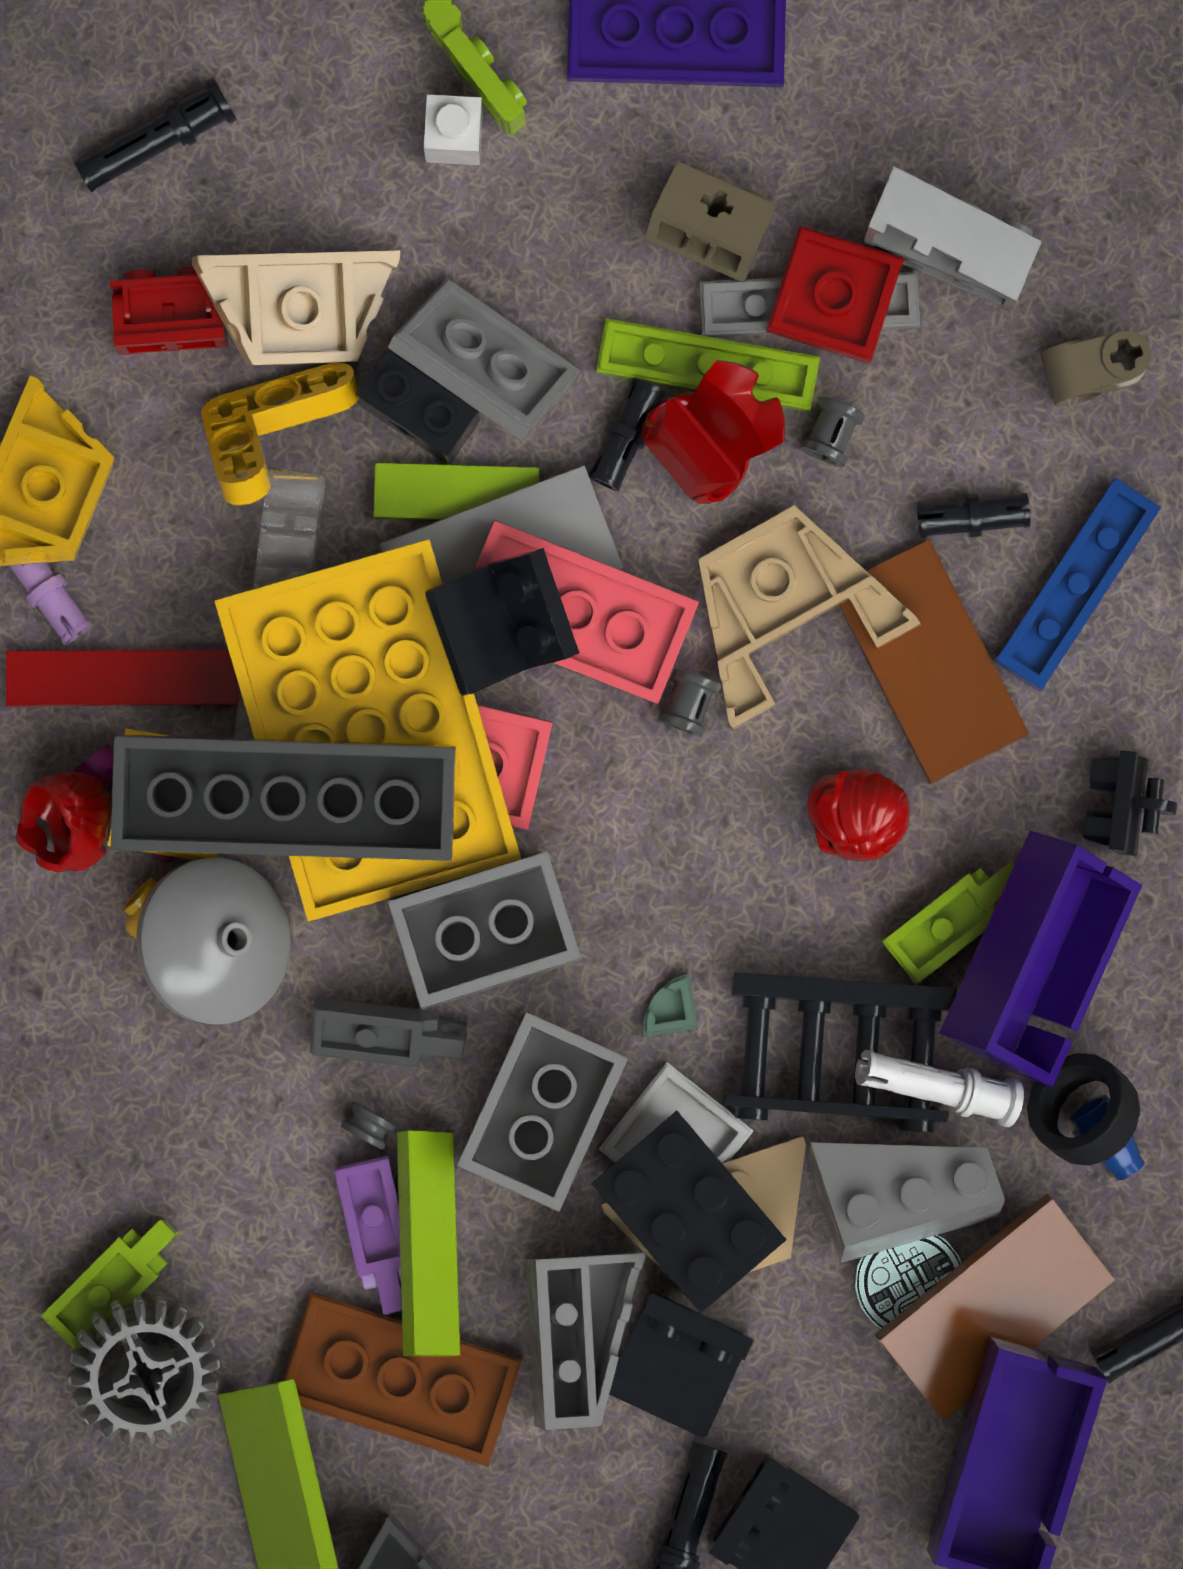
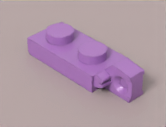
(373, 1226)

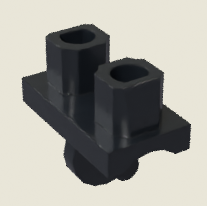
(1127, 779)

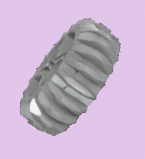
(126, 1381)

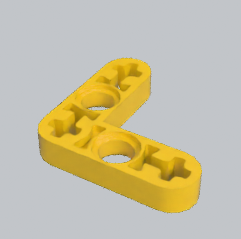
(247, 413)

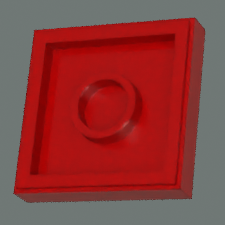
(834, 295)

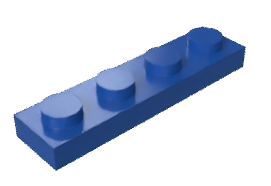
(1077, 584)

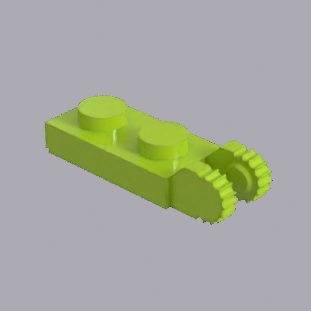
(473, 62)

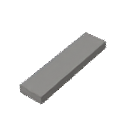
(746, 308)

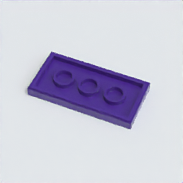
(677, 42)

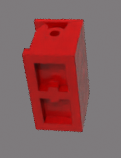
(164, 313)

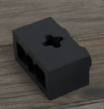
(418, 408)

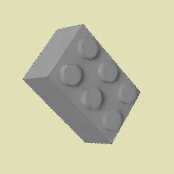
(484, 931)
(542, 1111)

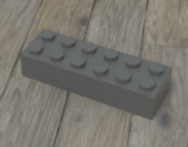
(283, 797)

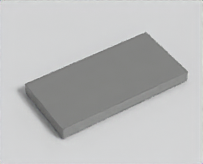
(555, 509)

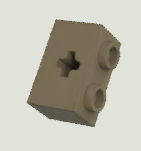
(710, 221)

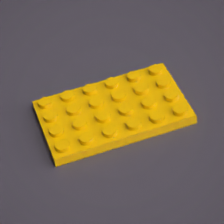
(363, 662)

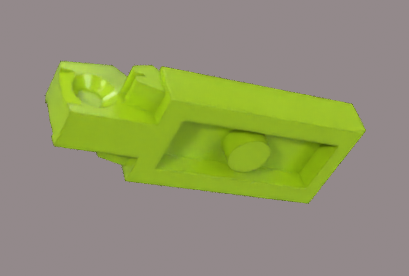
(947, 924)
(117, 1274)

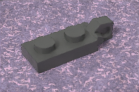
(383, 1033)

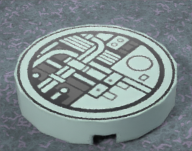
(899, 1276)

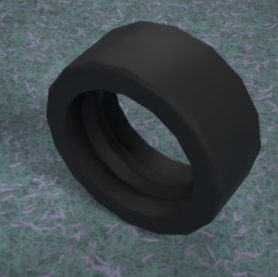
(1114, 1128)

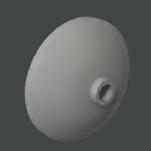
(186, 943)

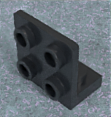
(501, 621)
(678, 1364)
(782, 1523)

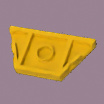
(47, 481)

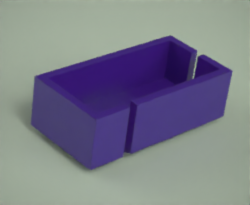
(1040, 957)
(1016, 1460)

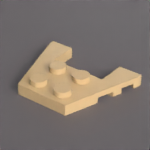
(775, 583)

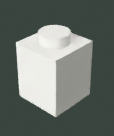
(453, 129)

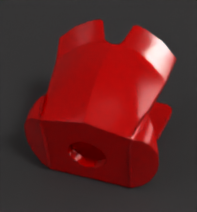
(714, 432)

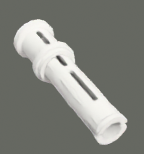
(962, 1091)

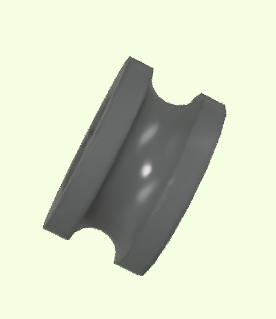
(368, 1126)

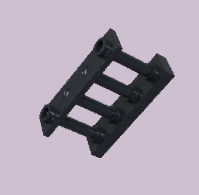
(815, 1001)

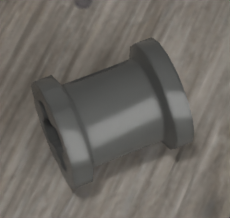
(832, 431)
(688, 702)

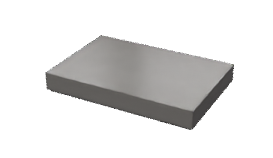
(484, 359)

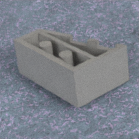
(900, 1193)

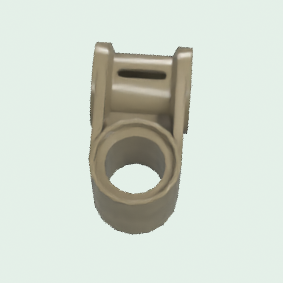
(1087, 369)

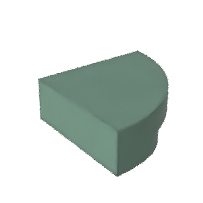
(671, 1009)

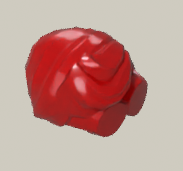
(858, 814)
(77, 816)

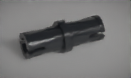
(625, 435)
(973, 515)

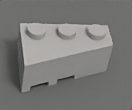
(952, 240)
(576, 1333)

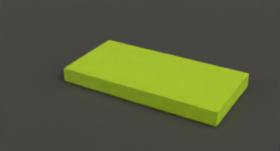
(277, 1477)

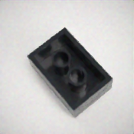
(688, 1211)

